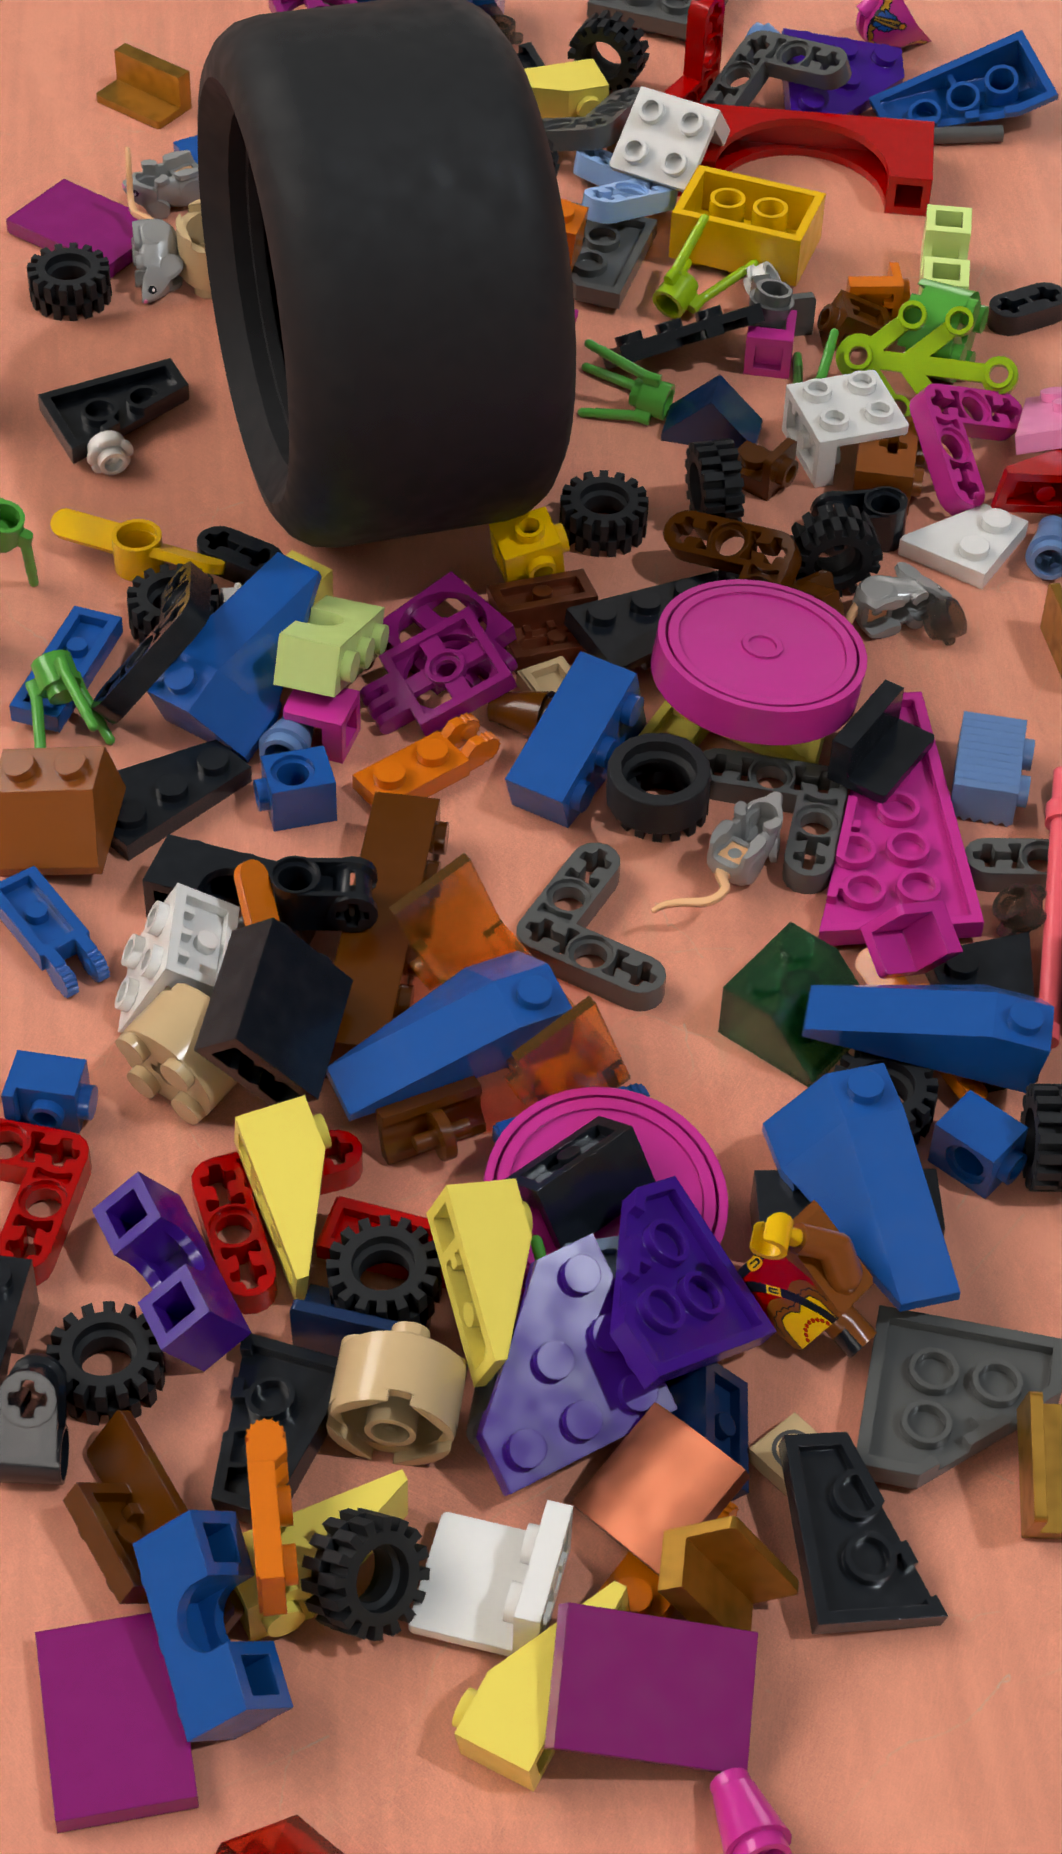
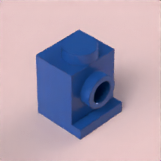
(49, 1091)

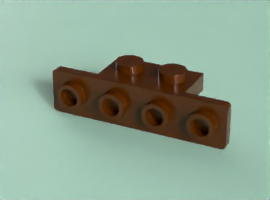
(126, 1507)

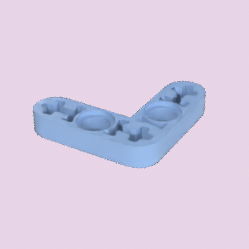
(618, 194)

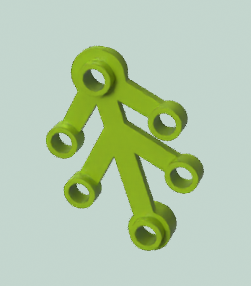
(917, 361)

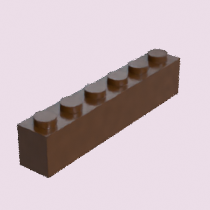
(403, 846)

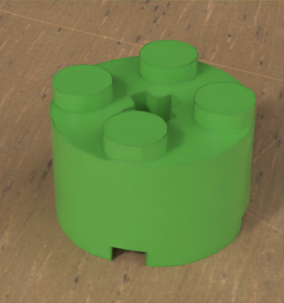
(938, 300)

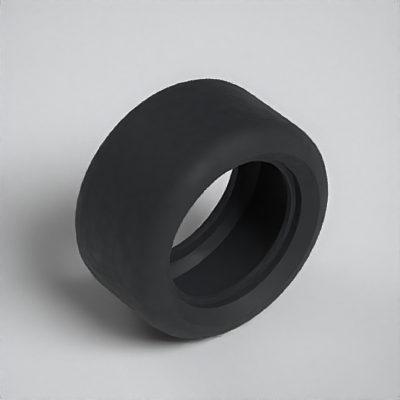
(386, 268)

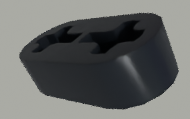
(1025, 309)
(239, 551)

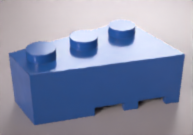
(575, 738)

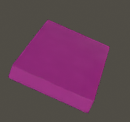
(80, 216)
(651, 1689)
(112, 1724)

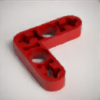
(702, 50)
(38, 1182)
(243, 1212)

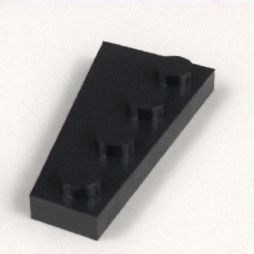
(626, 625)

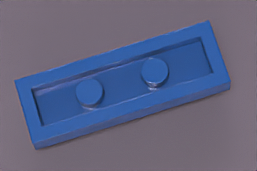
(89, 639)

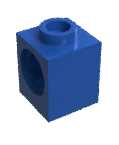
(297, 788)
(979, 1145)

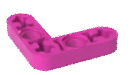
(958, 478)

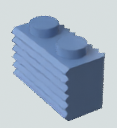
(989, 768)

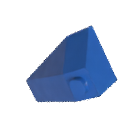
(978, 87)
(226, 674)
(945, 1028)
(451, 1033)
(858, 1159)

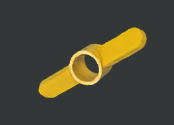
(133, 543)

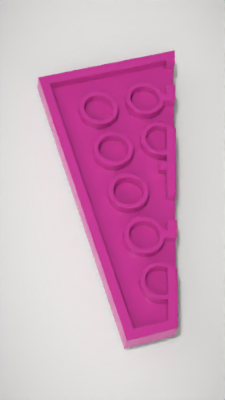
(901, 851)

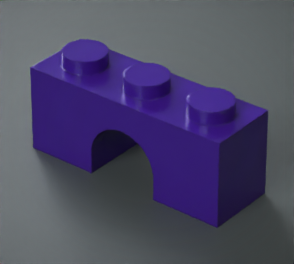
(189, 1300)

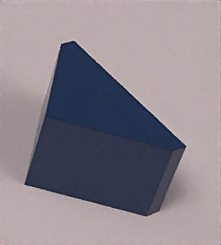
(712, 414)

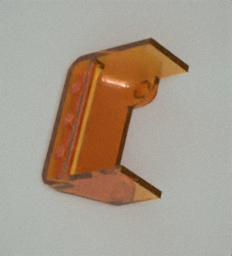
(457, 926)

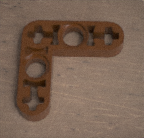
(746, 562)

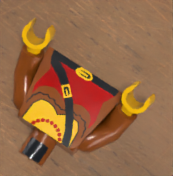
(808, 1279)

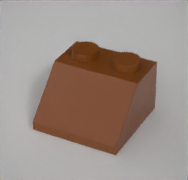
(58, 809)

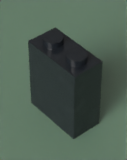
(274, 1013)

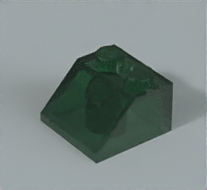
(768, 1003)

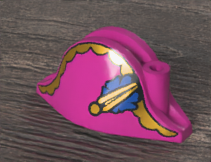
(888, 24)

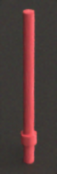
(1051, 959)

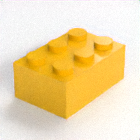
(748, 222)

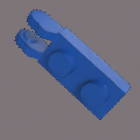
(49, 930)

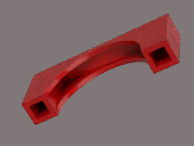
(885, 151)

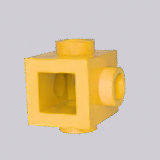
(529, 545)

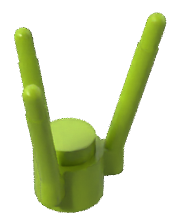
(680, 287)

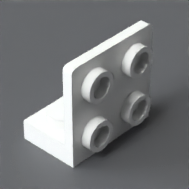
(667, 138)
(837, 414)
(179, 944)
(493, 1581)

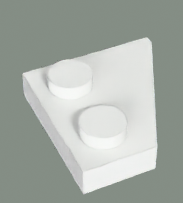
(967, 544)

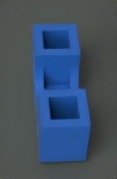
(187, 1578)

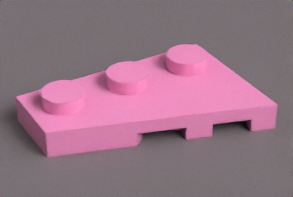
(1040, 423)

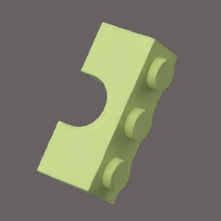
(946, 245)
(332, 647)

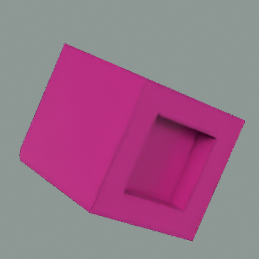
(770, 350)
(334, 715)
(911, 939)

